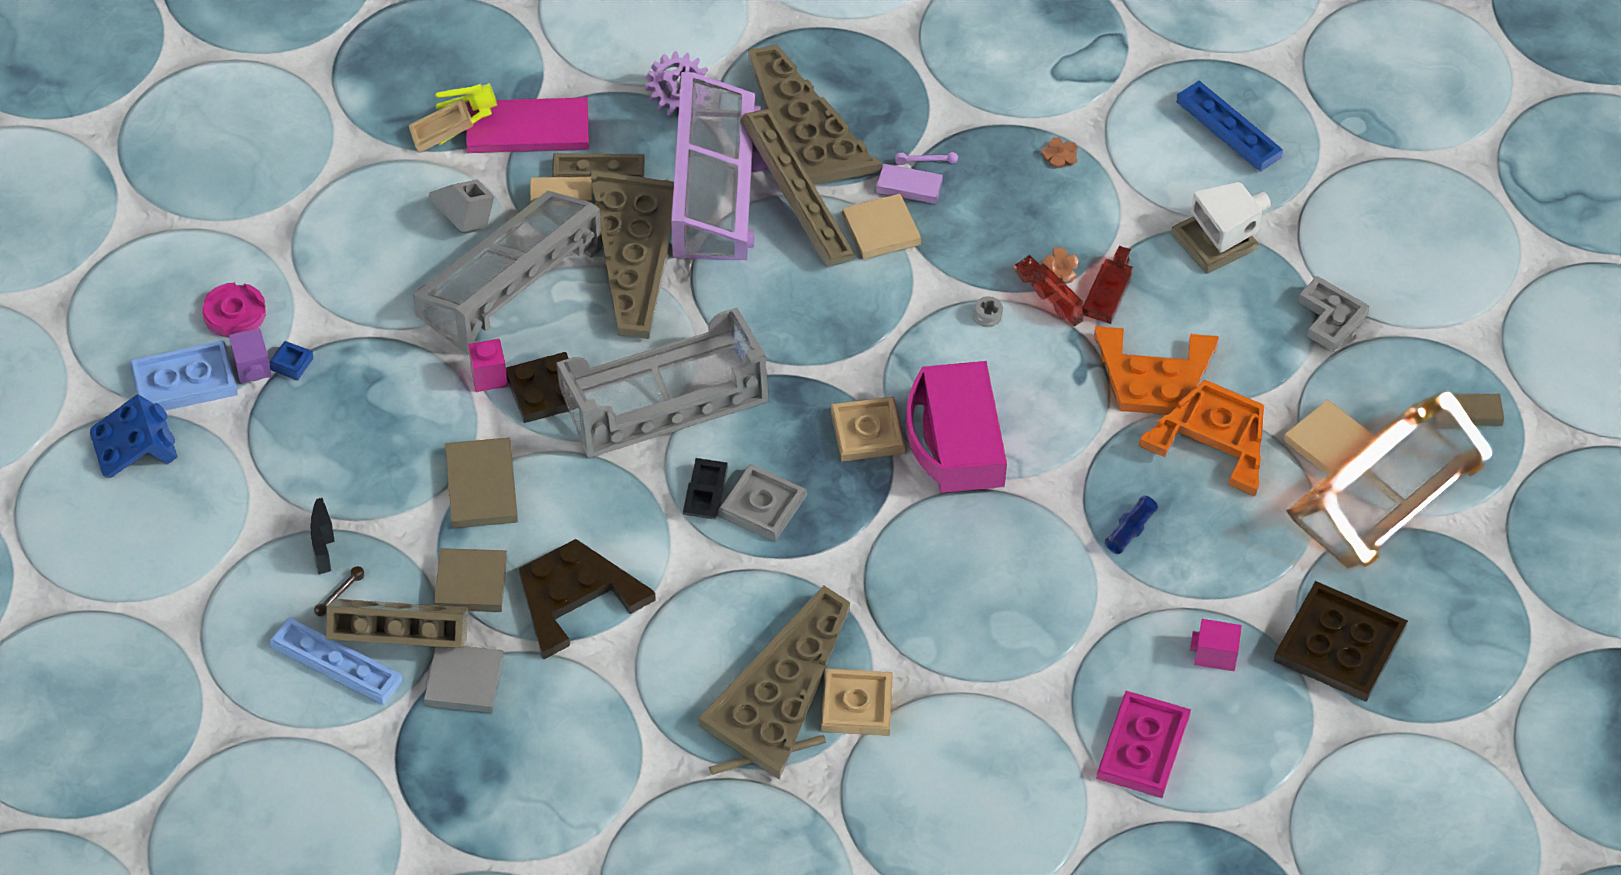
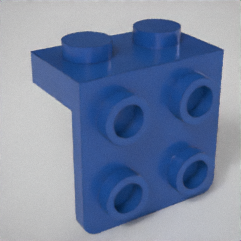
(130, 434)

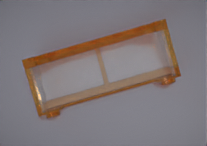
(1390, 479)

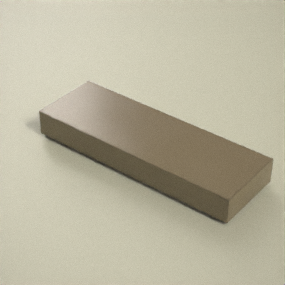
(580, 164)

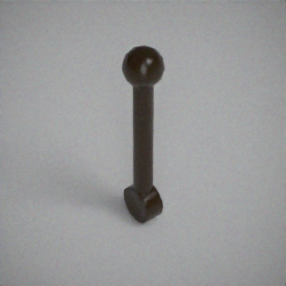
(357, 574)

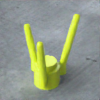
(479, 96)

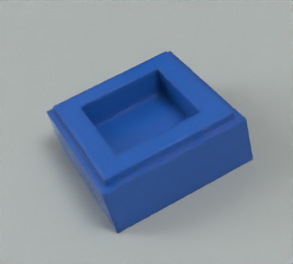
(291, 360)

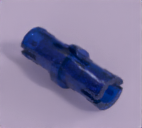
(1131, 524)

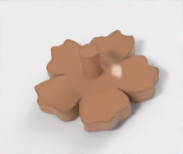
(1060, 153)
(1060, 265)

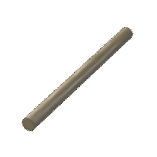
(745, 761)

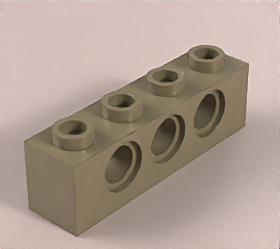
(397, 623)

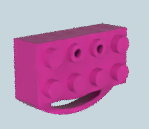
(958, 427)

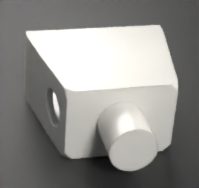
(1229, 213)

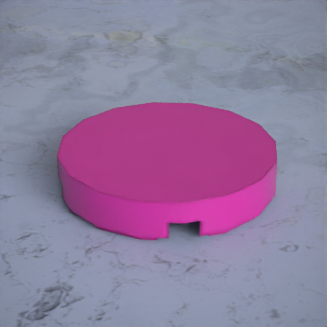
(233, 309)

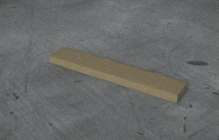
(797, 187)

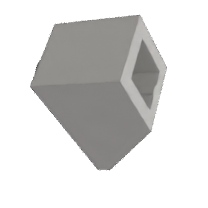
(464, 204)

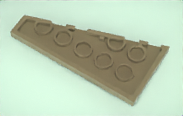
(809, 122)
(634, 244)
(773, 694)

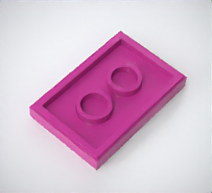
(1143, 744)

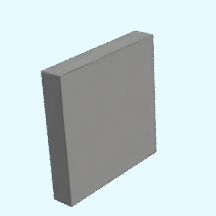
(762, 502)
(464, 678)

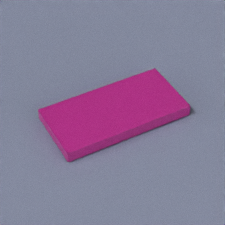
(531, 126)

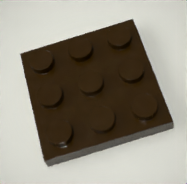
(1340, 641)

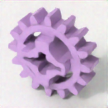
(666, 80)

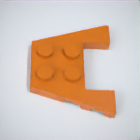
(1151, 382)
(1218, 420)

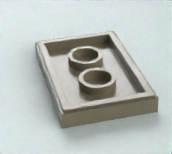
(481, 482)

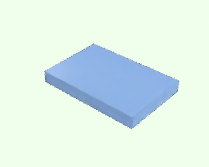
(185, 376)

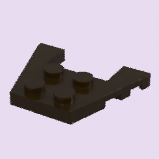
(569, 580)

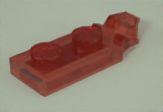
(1109, 287)
(1052, 288)

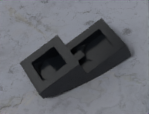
(705, 488)
(321, 535)

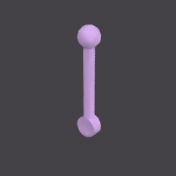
(902, 158)

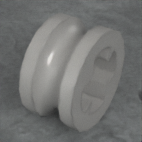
(985, 319)

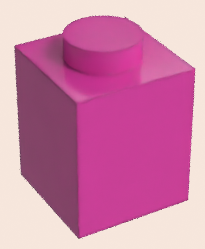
(487, 365)
(1216, 644)

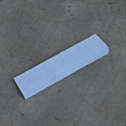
(336, 660)

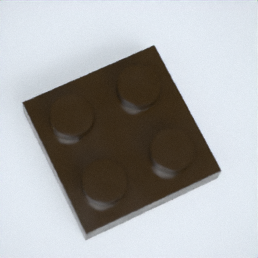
(537, 387)

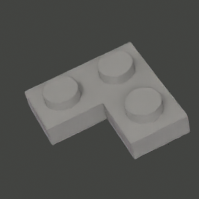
(1338, 312)

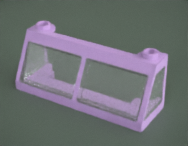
(712, 171)

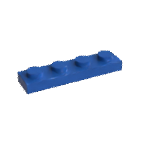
(1229, 126)

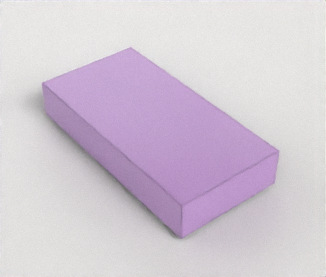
(909, 183)

